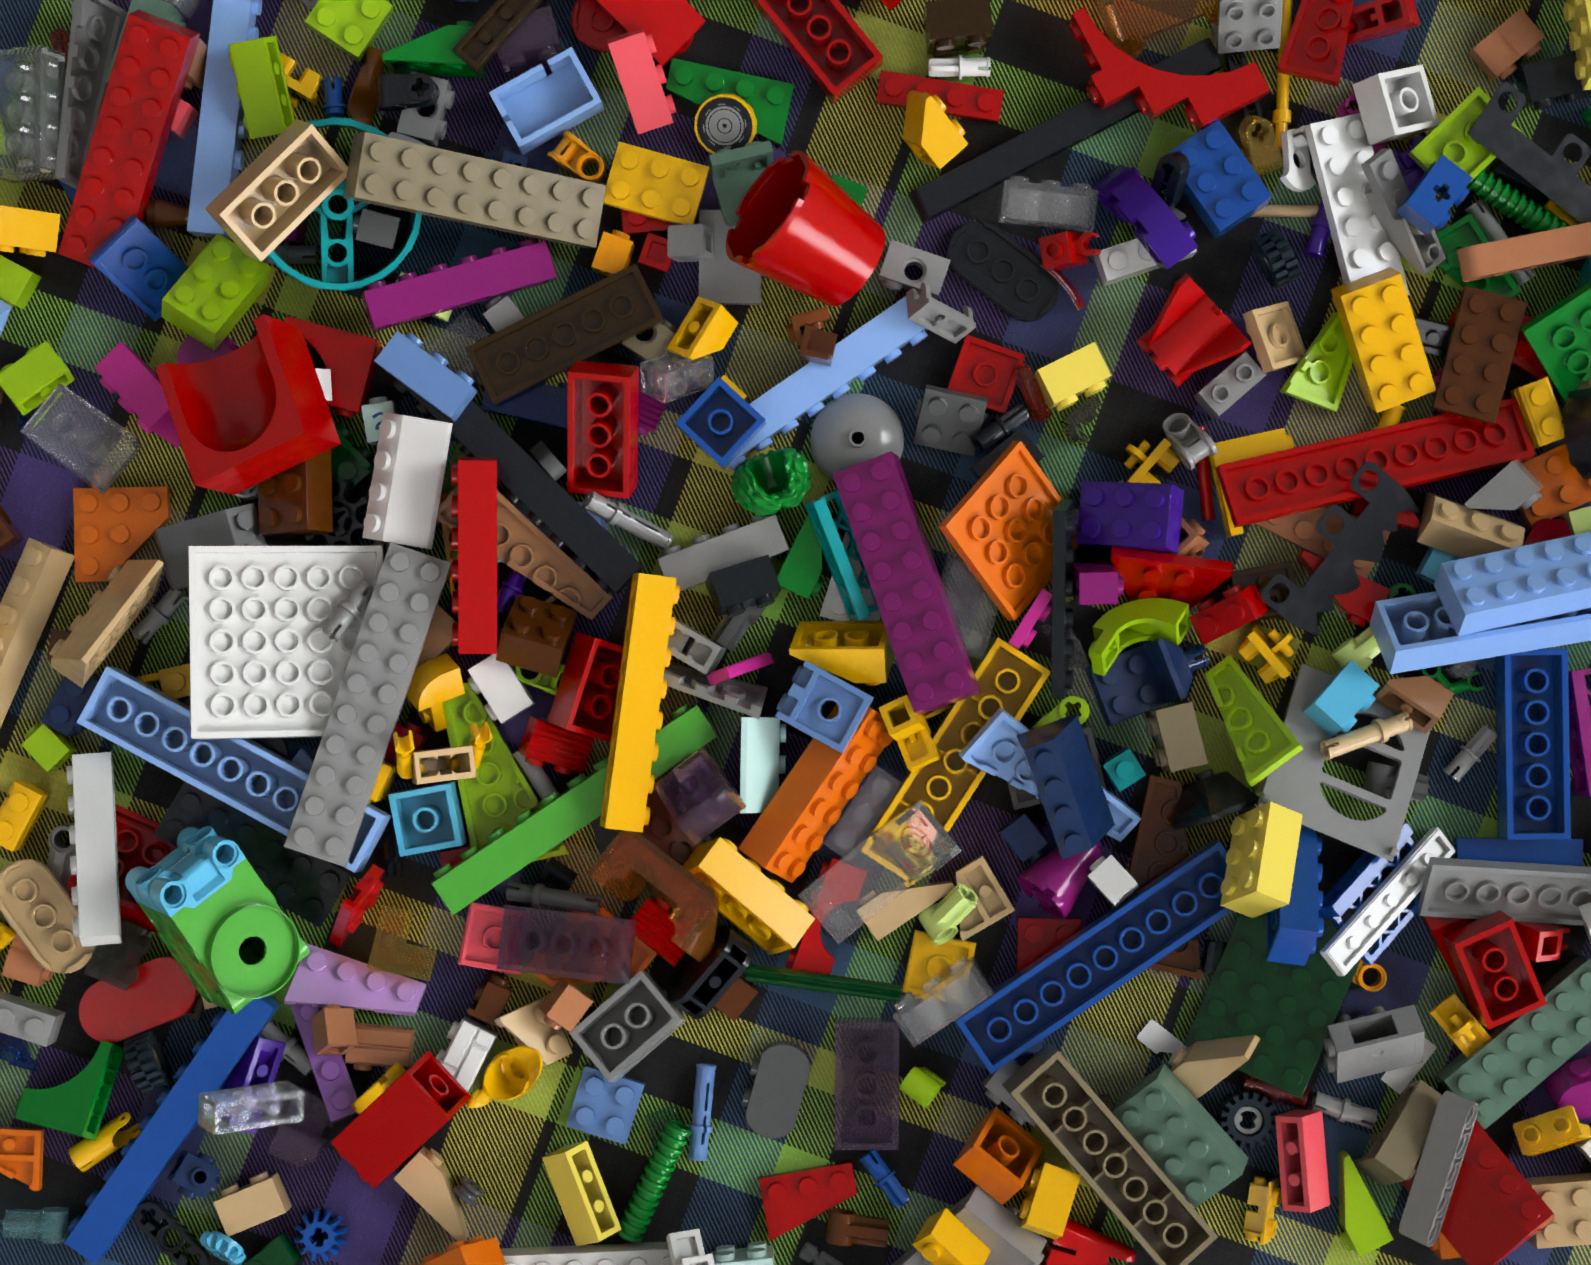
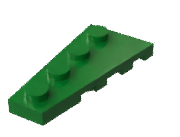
(766, 96)

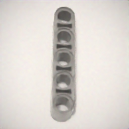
(1438, 1168)

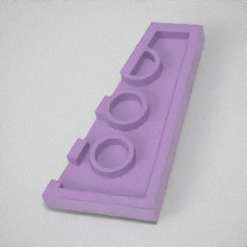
(336, 979)

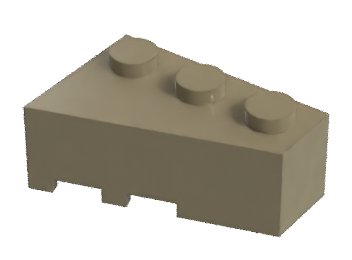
(1403, 1136)

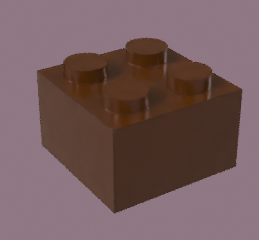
(536, 635)

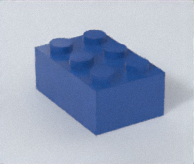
(1221, 180)

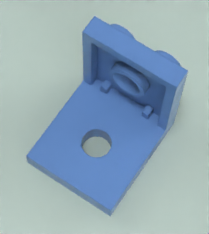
(808, 694)

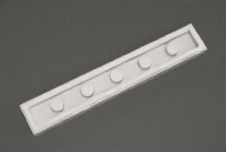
(1384, 903)

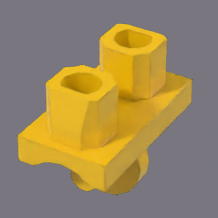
(305, 87)
(1161, 455)
(1276, 663)
(1459, 1024)

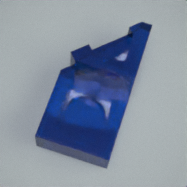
(16, 1052)

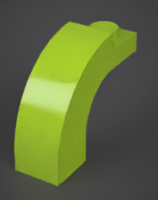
(1136, 622)

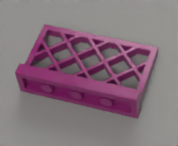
(1580, 731)

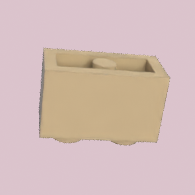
(252, 1203)

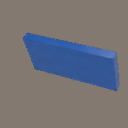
(1524, 851)

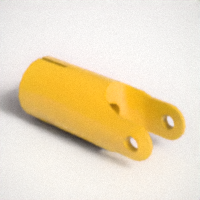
(90, 1152)

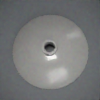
(853, 414)

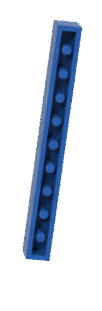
(166, 1129)

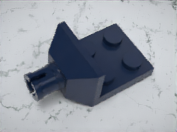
(1145, 679)

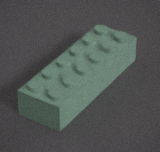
(1526, 1047)

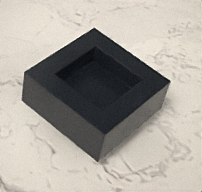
(557, 875)

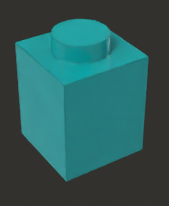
(1122, 769)

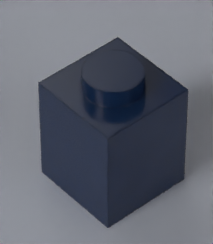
(1023, 838)

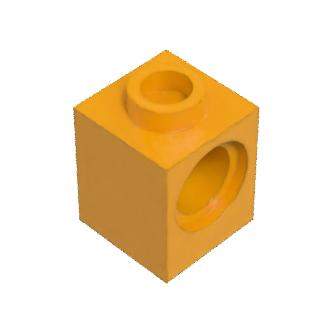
(613, 253)

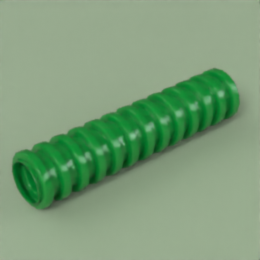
(1513, 204)
(653, 1180)

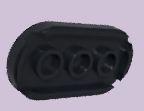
(1002, 270)

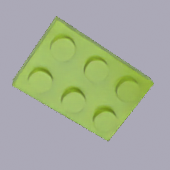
(1453, 140)

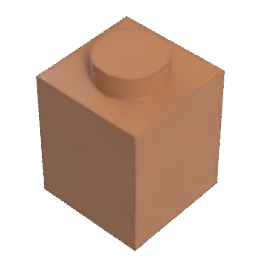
(565, 1006)
(334, 1030)

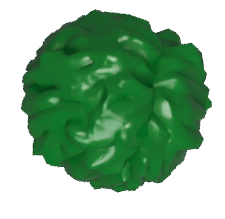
(771, 481)

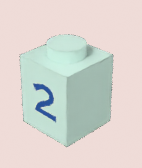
(373, 414)

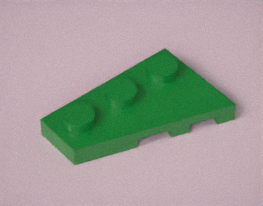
(1464, 234)

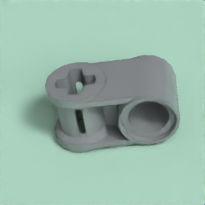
(1188, 439)

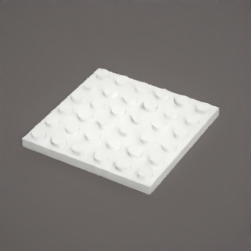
(260, 640)

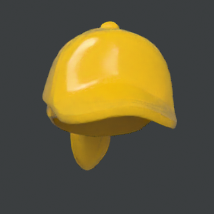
(508, 1076)

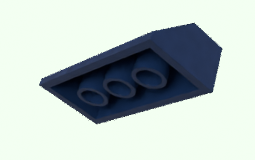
(1067, 785)

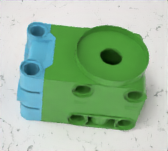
(218, 920)

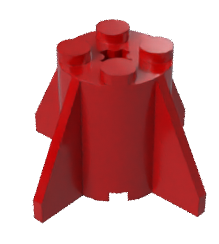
(1190, 333)

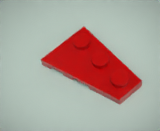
(803, 1194)

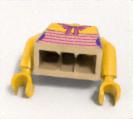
(443, 762)

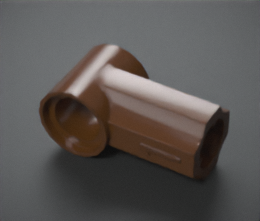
(847, 1227)

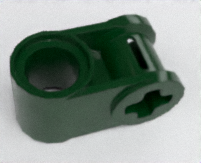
(277, 1252)

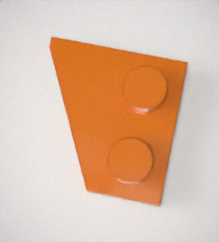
(22, 1155)

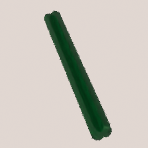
(823, 982)

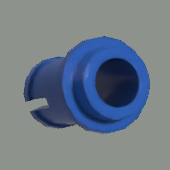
(333, 97)

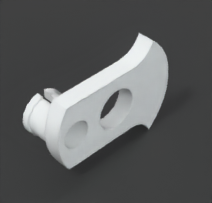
(1293, 177)

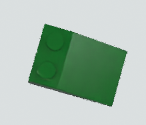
(433, 54)

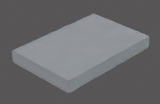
(722, 278)

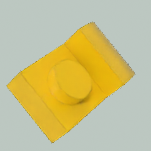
(433, 684)
(910, 732)

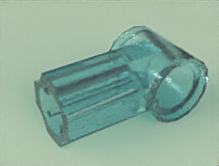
(46, 1224)

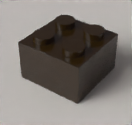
(957, 26)

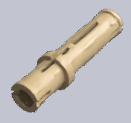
(1377, 731)

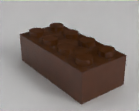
(297, 500)

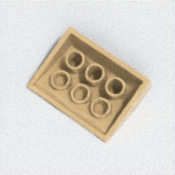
(107, 619)

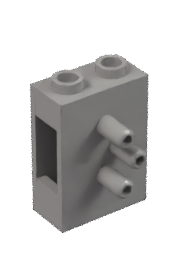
(1374, 1043)
(999, 1230)

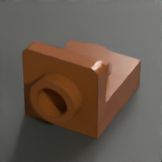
(815, 317)

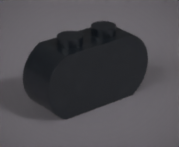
(702, 985)

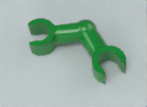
(1455, 687)

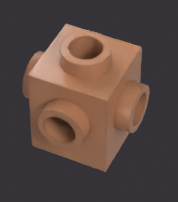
(1191, 539)

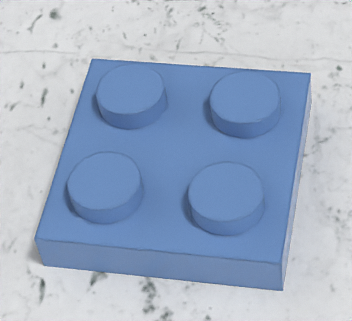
(605, 1106)

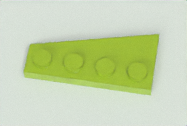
(1254, 727)

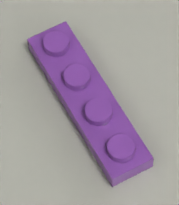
(328, 1069)

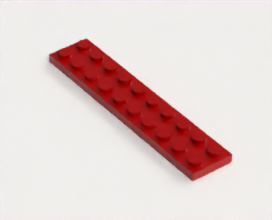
(1408, 452)

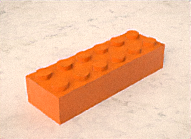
(813, 798)

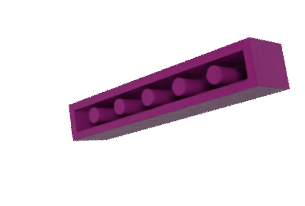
(459, 285)

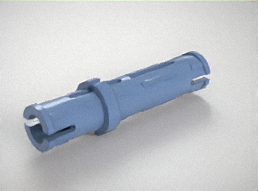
(701, 1114)

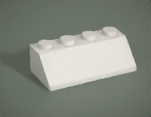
(407, 480)

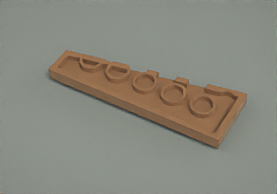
(537, 557)

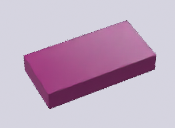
(739, 668)

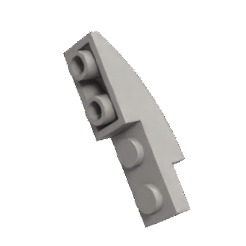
(1385, 197)

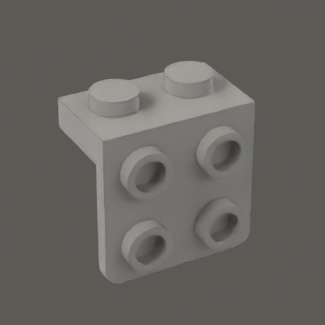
(1247, 25)

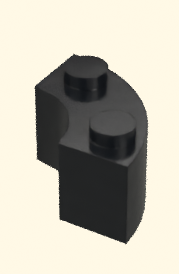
(1578, 430)

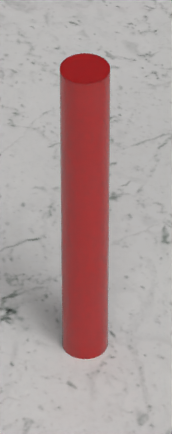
(1205, 488)

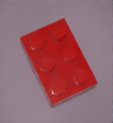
(588, 688)
(1494, 969)

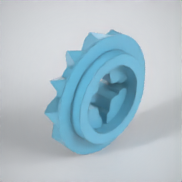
(223, 1247)

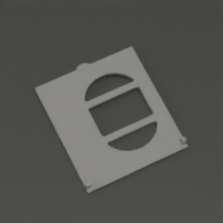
(1299, 779)

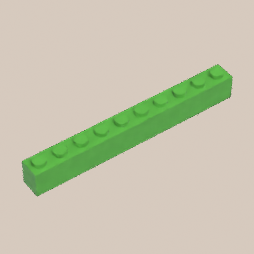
(558, 817)

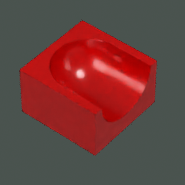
(249, 409)

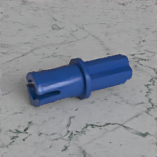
(885, 1179)

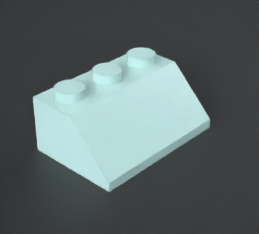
(760, 761)

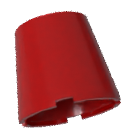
(805, 232)

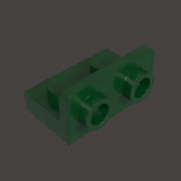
(348, 460)

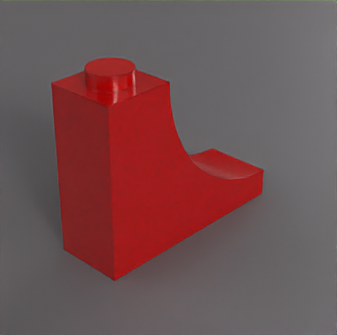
(350, 361)

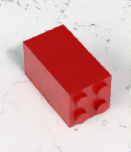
(401, 1120)

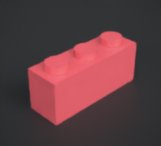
(641, 80)
(1302, 1160)

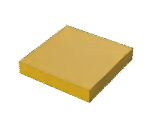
(931, 959)

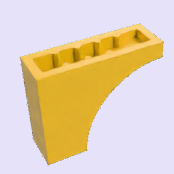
(1241, 449)

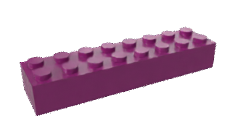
(906, 583)

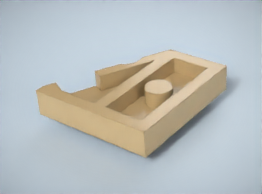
(992, 900)
(531, 1030)

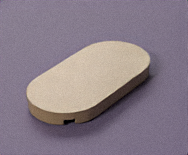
(42, 915)

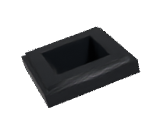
(1211, 954)

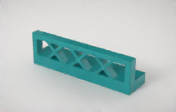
(838, 557)

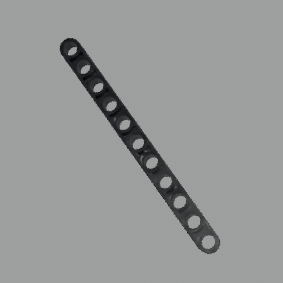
(1046, 140)

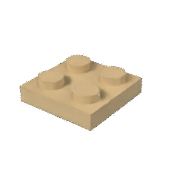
(1274, 336)

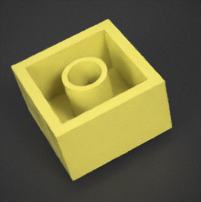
(1072, 376)

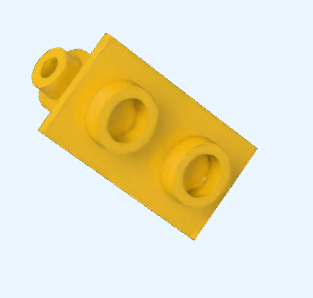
(1266, 1198)

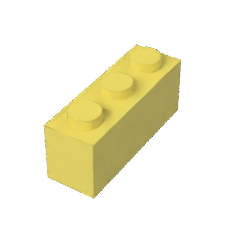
(581, 1193)

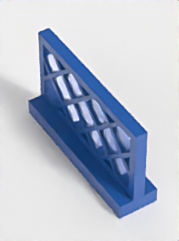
(1351, 888)

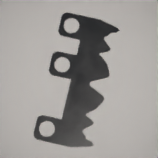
(1356, 541)

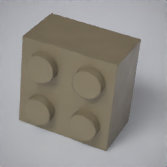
(1176, 737)

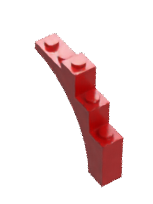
(1158, 91)

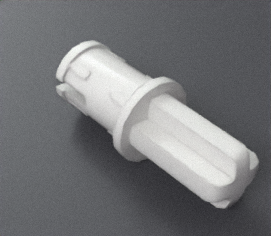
(959, 67)

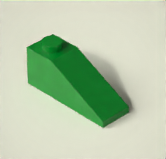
(803, 564)

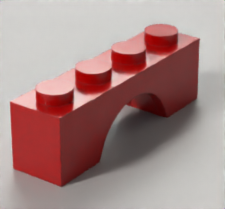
(811, 953)

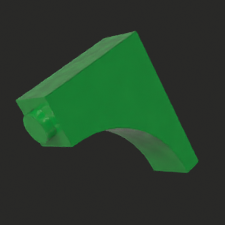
(78, 1103)

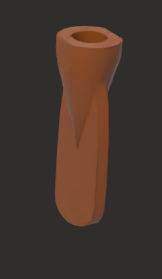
(364, 93)

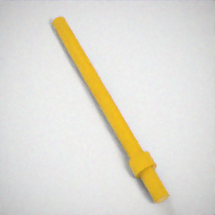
(1282, 115)

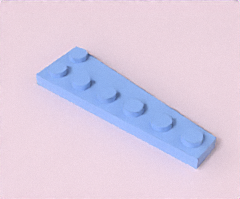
(999, 754)

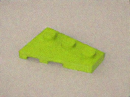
(1323, 368)

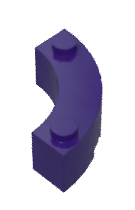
(1158, 229)

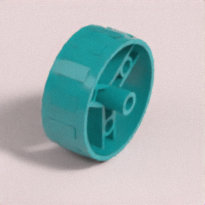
(340, 274)

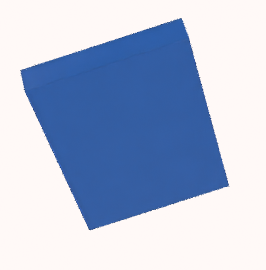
(139, 265)

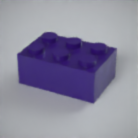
(1130, 516)

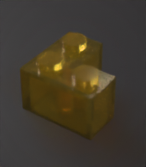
(393, 952)

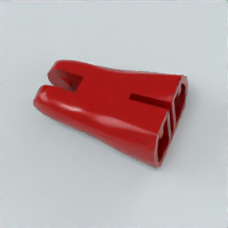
(1084, 1247)

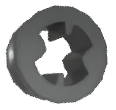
(469, 1191)

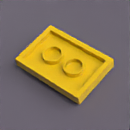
(655, 184)

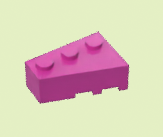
(138, 391)

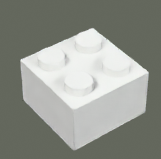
(1396, 104)

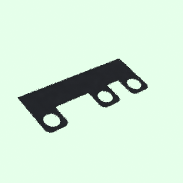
(1547, 173)

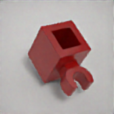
(1066, 250)
(1542, 940)

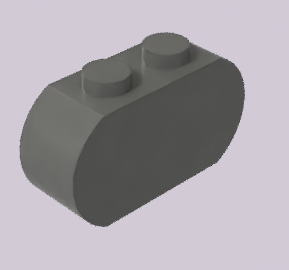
(776, 1089)

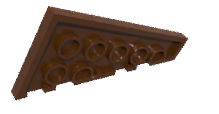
(1156, 851)

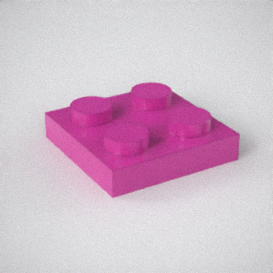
(1038, 611)

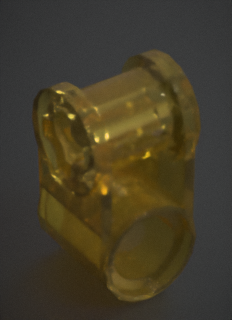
(1262, 150)

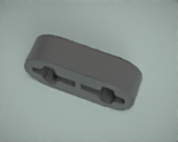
(548, 460)

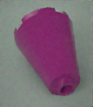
(1058, 881)

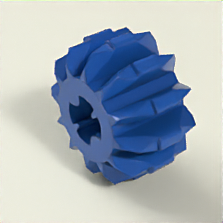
(314, 1244)

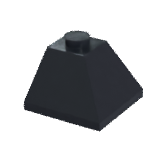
(1211, 799)

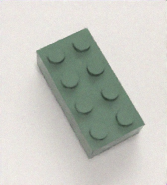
(1180, 1136)

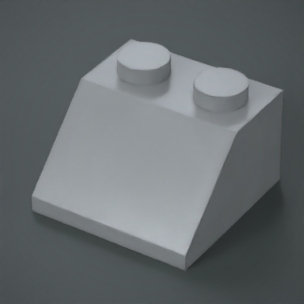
(1508, 490)

